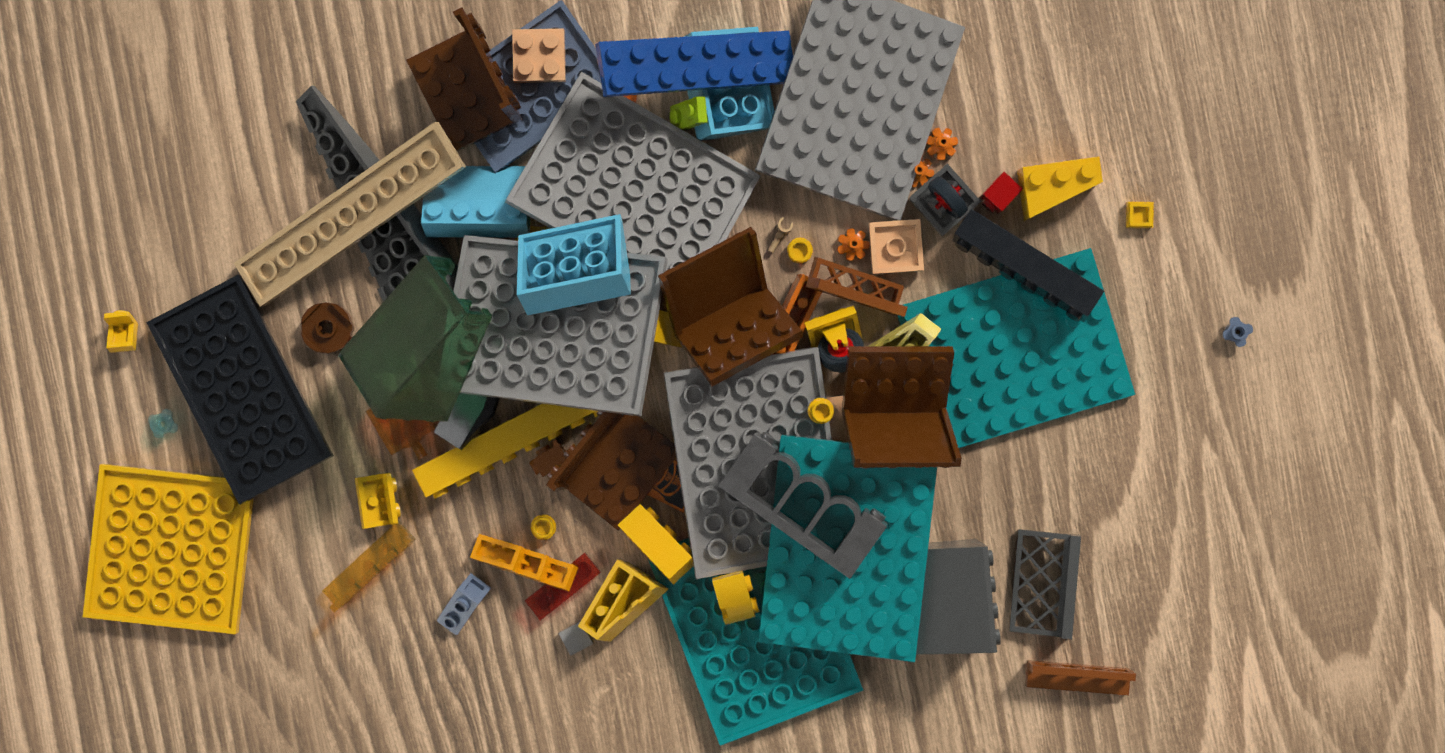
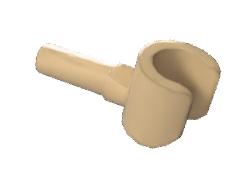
(779, 235)

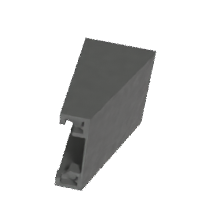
(958, 600)

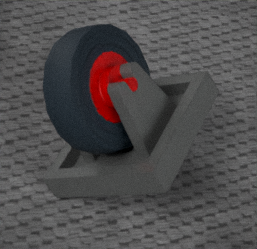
(944, 200)

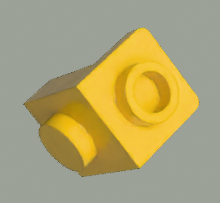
(121, 331)

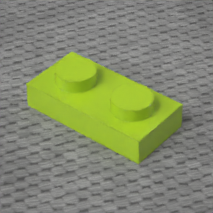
(689, 113)

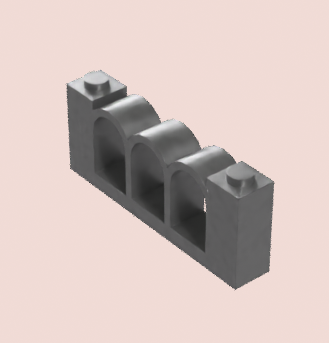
(853, 547)

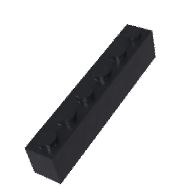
(1027, 266)

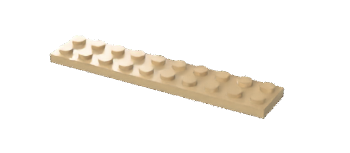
(350, 214)

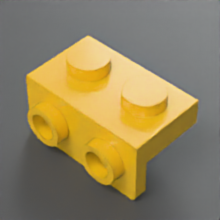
(377, 500)

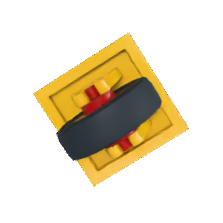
(833, 336)

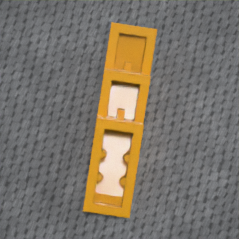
(524, 562)

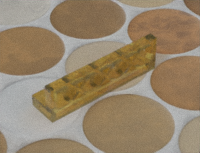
(368, 566)

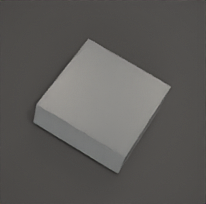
(575, 638)

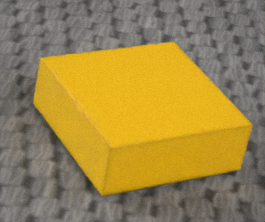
(1139, 214)

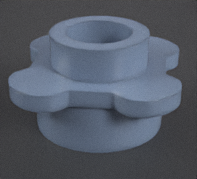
(1230, 331)

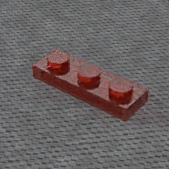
(549, 597)

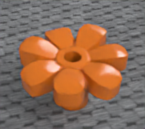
(938, 147)
(924, 173)
(847, 246)

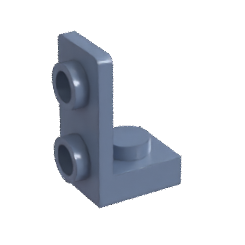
(463, 603)

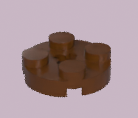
(311, 327)

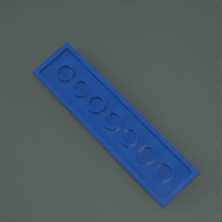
(693, 63)

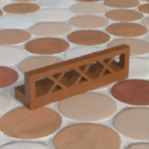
(856, 296)
(1079, 677)

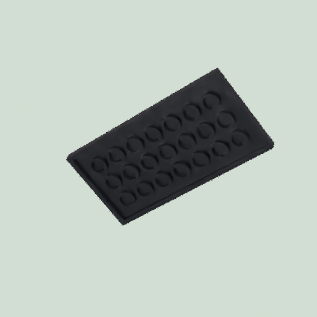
(239, 389)

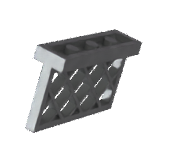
(1067, 590)

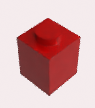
(1000, 193)

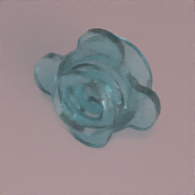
(157, 428)

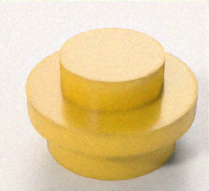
(820, 410)
(543, 527)

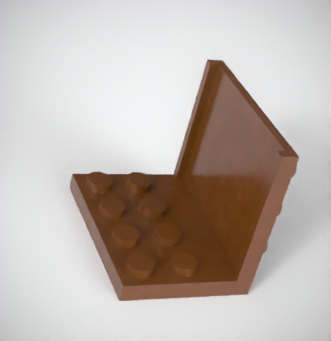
(465, 85)
(725, 309)
(898, 407)
(614, 465)

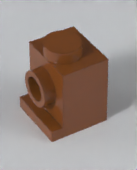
(548, 458)

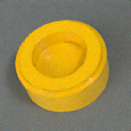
(799, 250)

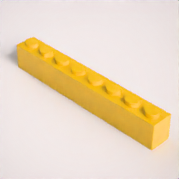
(497, 445)

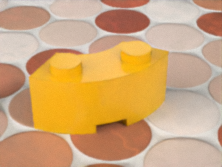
(734, 597)

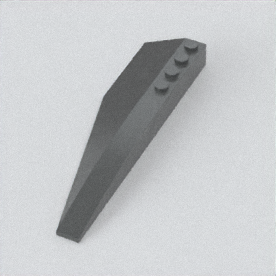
(399, 242)

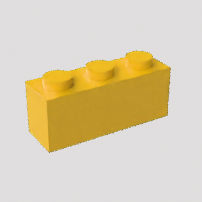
(657, 543)

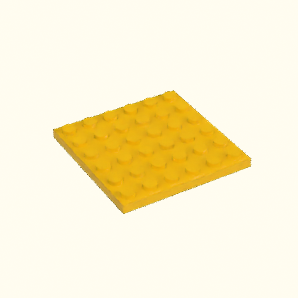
(167, 550)

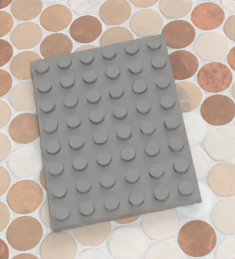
(860, 101)
(626, 161)
(562, 357)
(713, 430)

